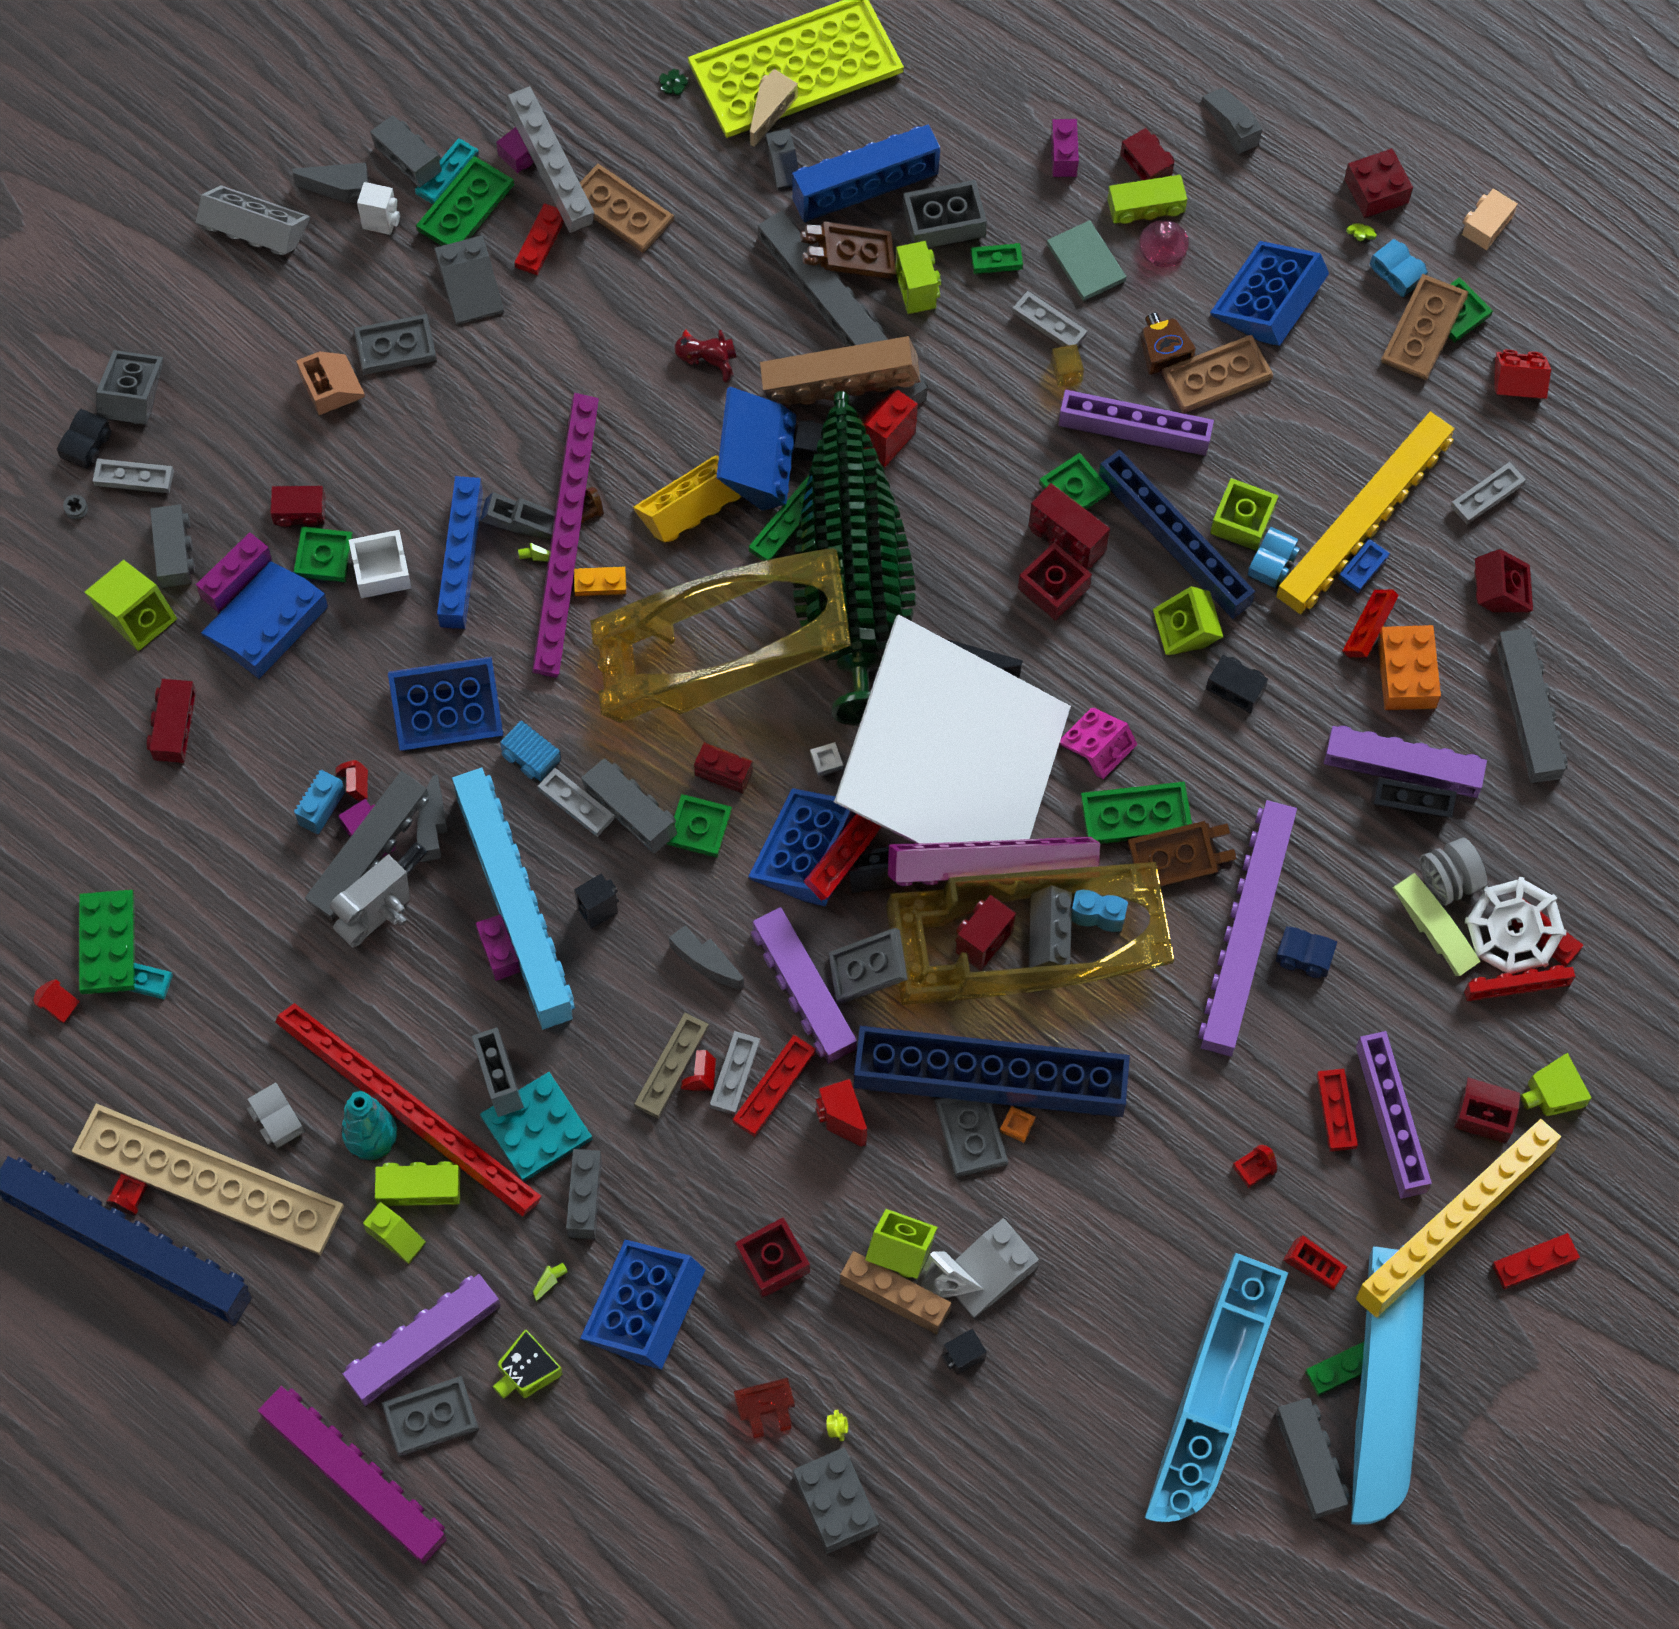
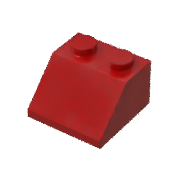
(841, 1112)

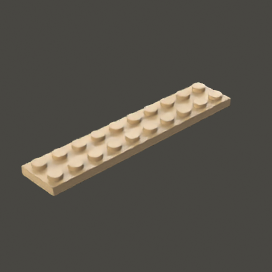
(208, 1179)

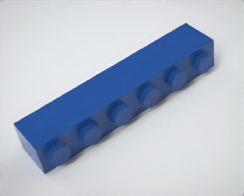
(460, 552)

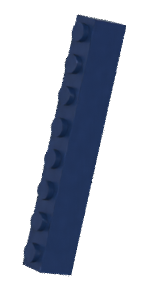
(1176, 534)

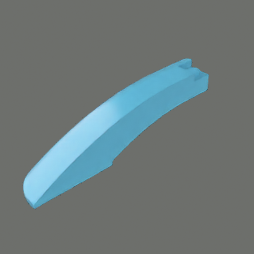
(1216, 1389)

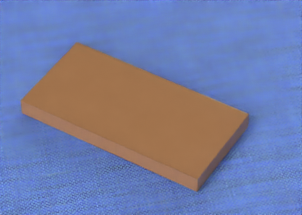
(624, 209)
(1424, 327)
(1217, 374)

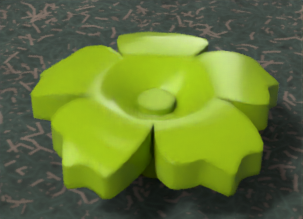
(1361, 231)

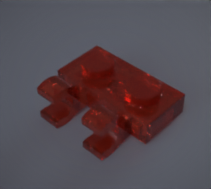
(765, 1399)

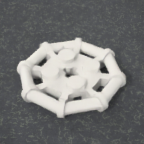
(1523, 913)

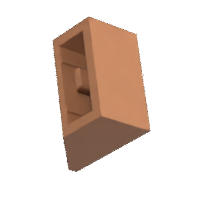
(329, 380)

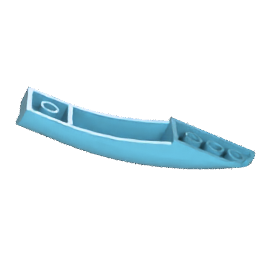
(1387, 1402)

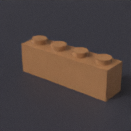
(895, 1293)

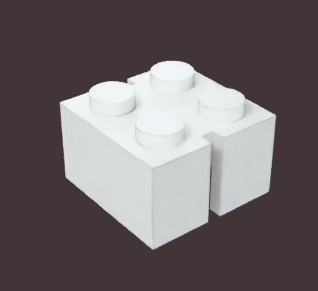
(380, 564)

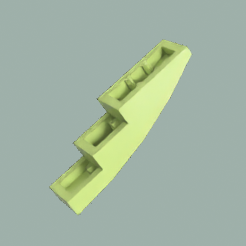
(1436, 924)

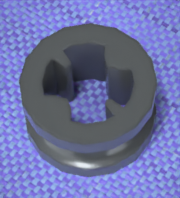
(72, 499)

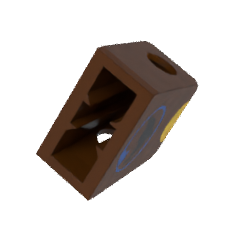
(1164, 343)

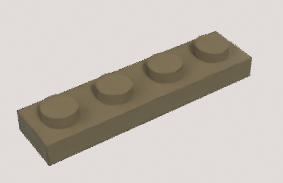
(671, 1065)

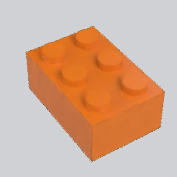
(1409, 667)

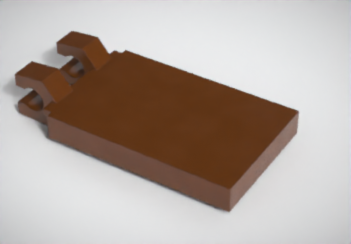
(850, 249)
(1182, 851)

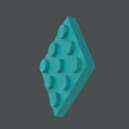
(540, 1131)

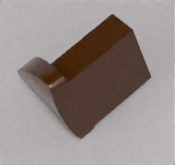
(592, 504)

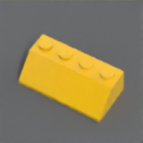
(685, 501)

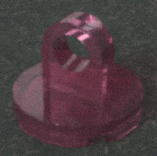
(1164, 243)

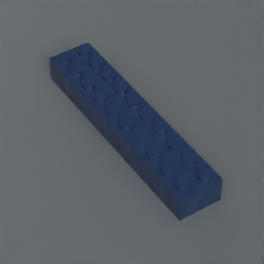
(991, 1071)
(123, 1241)

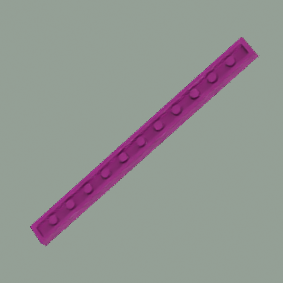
(565, 536)

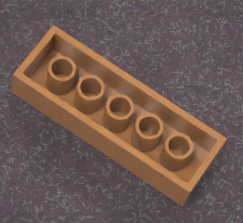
(844, 369)

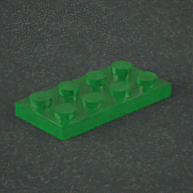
(465, 203)
(1135, 811)
(106, 942)

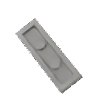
(1049, 320)
(133, 476)
(1488, 493)
(576, 802)
(735, 1073)

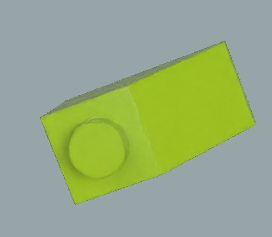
(393, 1233)

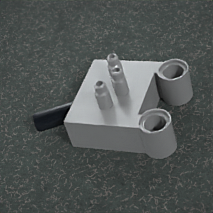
(375, 897)

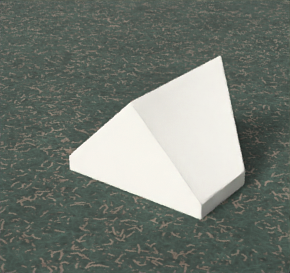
(945, 1277)

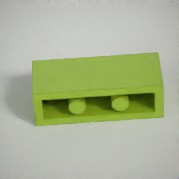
(1147, 199)
(417, 1184)

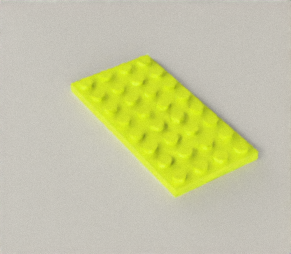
(821, 51)

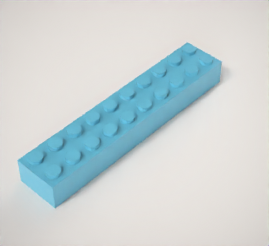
(514, 898)

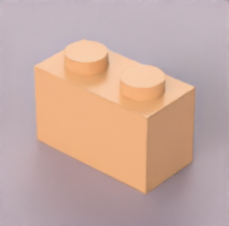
(1489, 218)

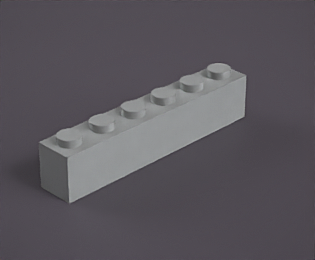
(550, 159)

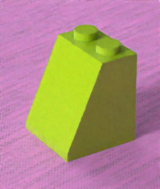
(131, 604)

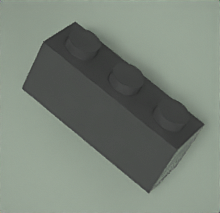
(406, 150)
(172, 545)
(1050, 927)
(497, 1072)
(584, 1194)

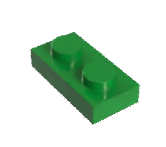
(996, 258)

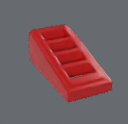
(1310, 1270)

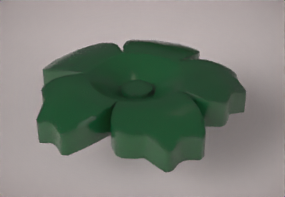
(673, 82)

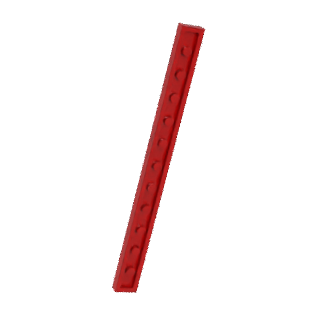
(408, 1109)

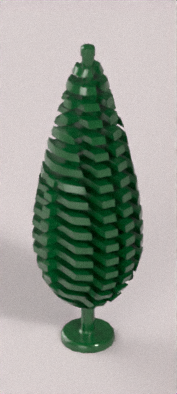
(855, 513)

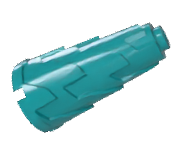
(367, 1127)

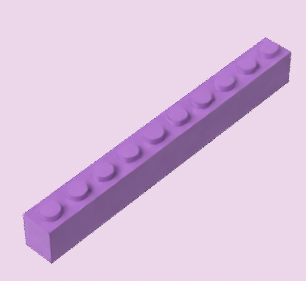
(1248, 928)

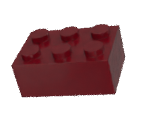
(1068, 525)

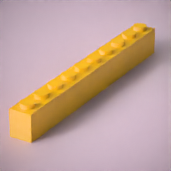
(1365, 513)
(1457, 1218)

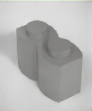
(275, 1115)

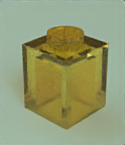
(1067, 365)

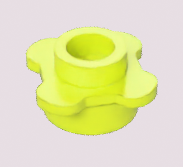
(837, 1425)

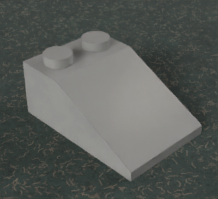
(997, 1264)

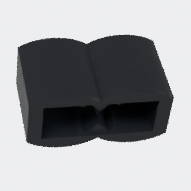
(84, 439)

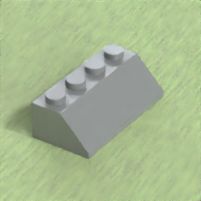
(251, 219)

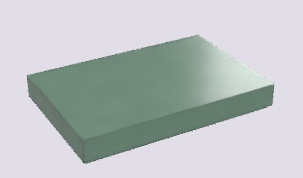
(1086, 260)

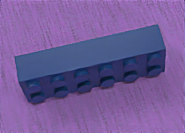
(865, 172)

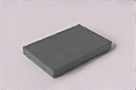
(395, 344)
(868, 966)
(971, 1135)
(430, 1416)

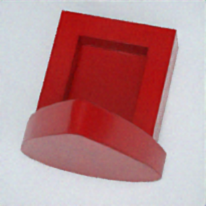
(356, 778)
(55, 1000)
(703, 1074)
(1256, 1165)
(127, 1194)

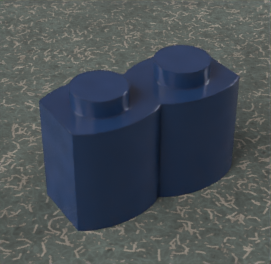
(1306, 952)

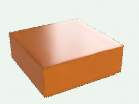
(1017, 1124)

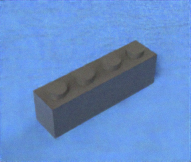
(629, 805)
(1311, 1458)

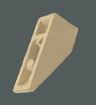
(773, 99)

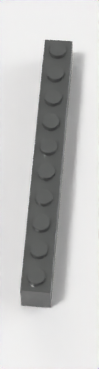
(826, 292)

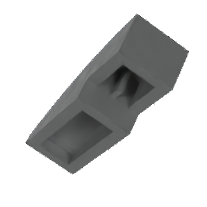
(518, 516)
(432, 821)
(705, 958)

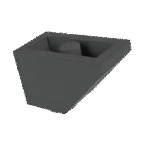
(781, 157)

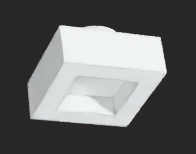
(826, 759)

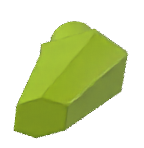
(534, 552)
(548, 1280)

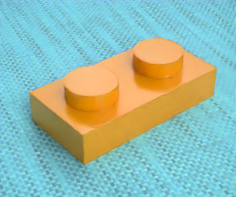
(600, 581)

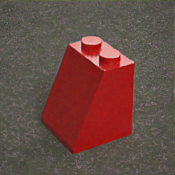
(891, 425)

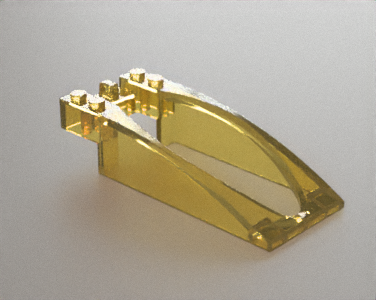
(631, 695)
(936, 908)

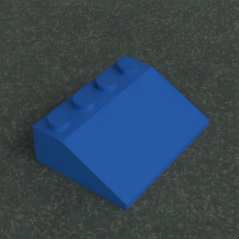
(1271, 291)
(756, 448)
(266, 618)
(445, 703)
(798, 842)
(643, 1303)

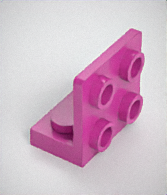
(1100, 740)

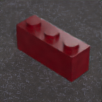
(172, 720)

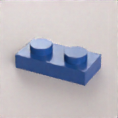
(1364, 566)

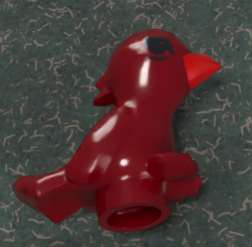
(715, 351)

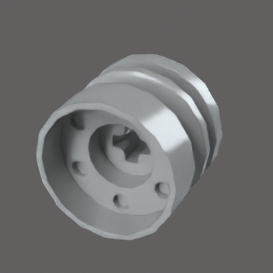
(1453, 871)

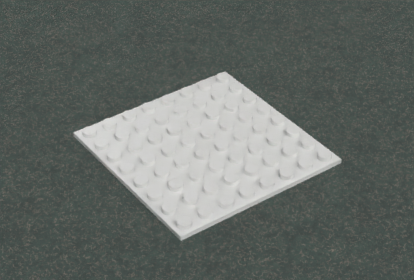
(950, 745)

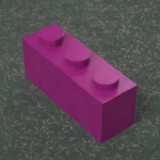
(233, 572)

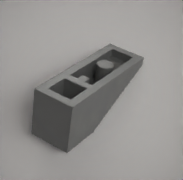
(1234, 119)
(334, 181)

